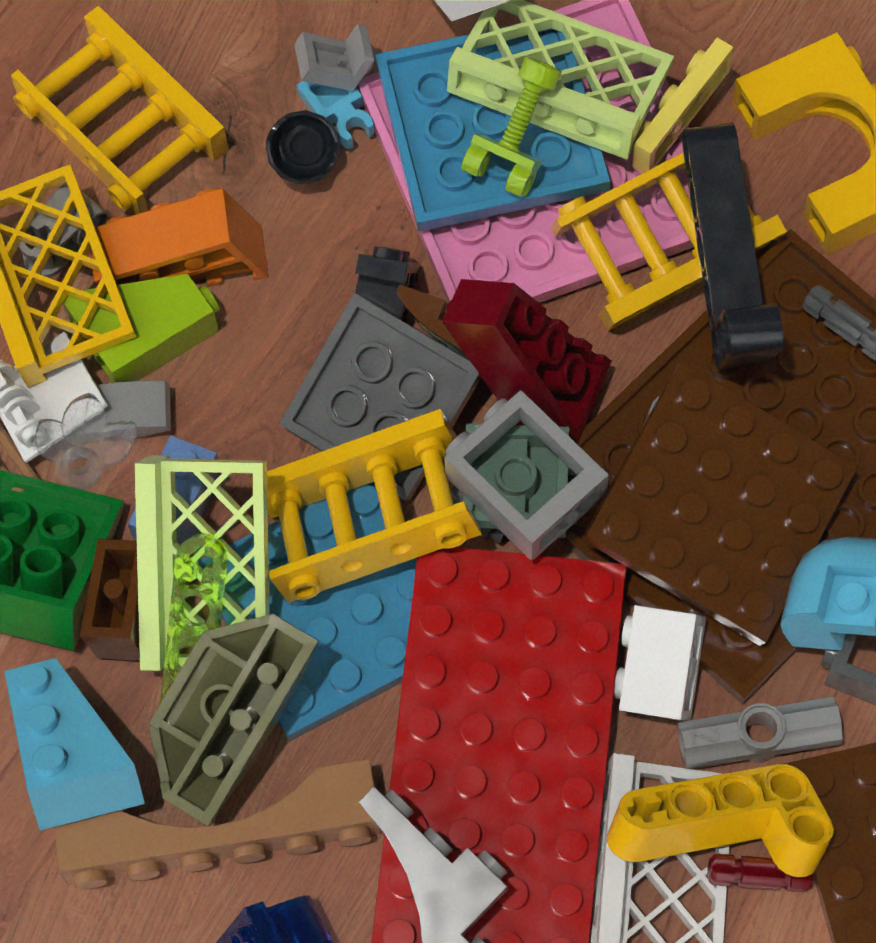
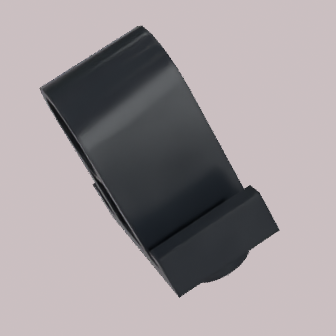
(381, 276)

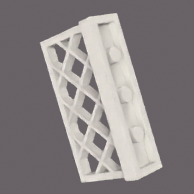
(614, 875)

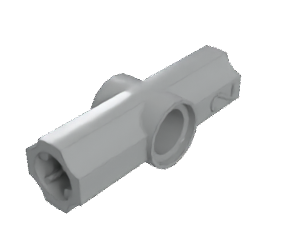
(793, 728)

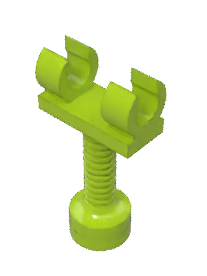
(537, 78)

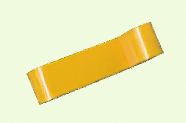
(726, 810)

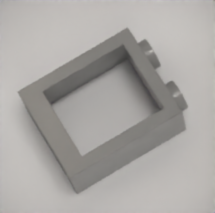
(560, 511)

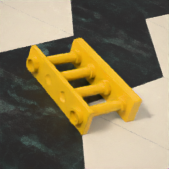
(135, 71)
(666, 276)
(353, 465)

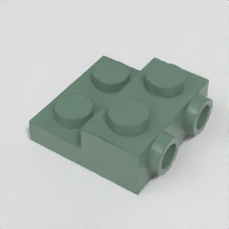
(520, 471)

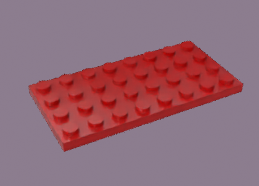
(507, 734)

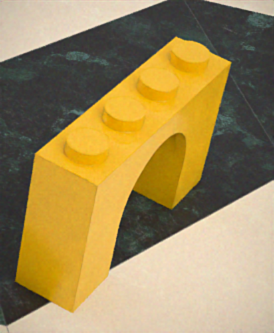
(829, 83)

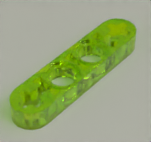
(181, 630)

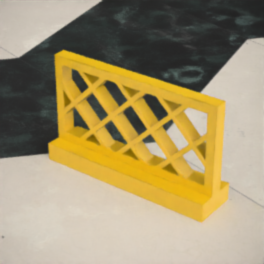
(17, 317)

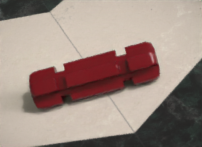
(753, 873)

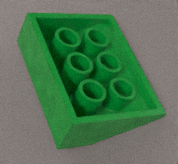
(49, 556)

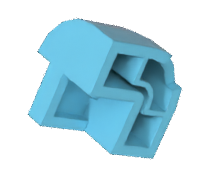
(832, 594)

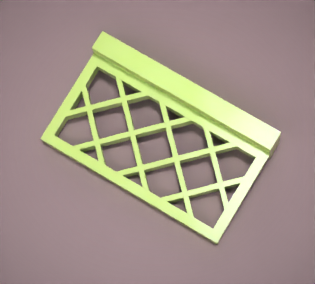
(562, 110)
(158, 543)

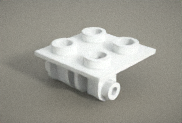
(25, 406)

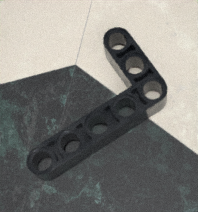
(739, 324)

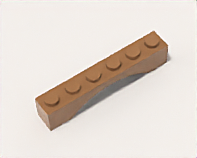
(314, 813)

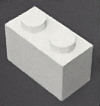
(660, 662)

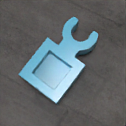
(337, 107)

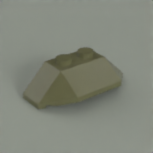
(225, 710)

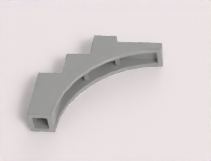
(445, 893)

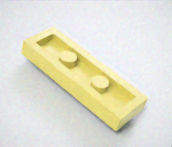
(681, 104)

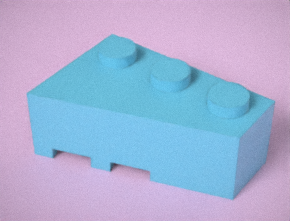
(66, 750)

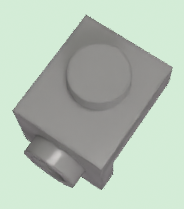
(335, 61)

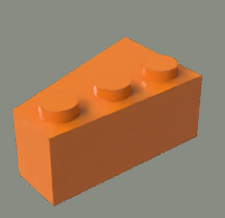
(193, 237)

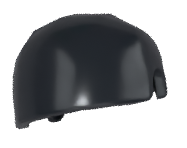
(302, 147)

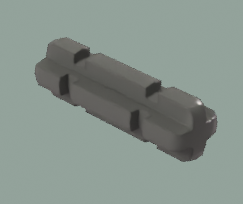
(841, 319)

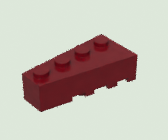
(526, 350)

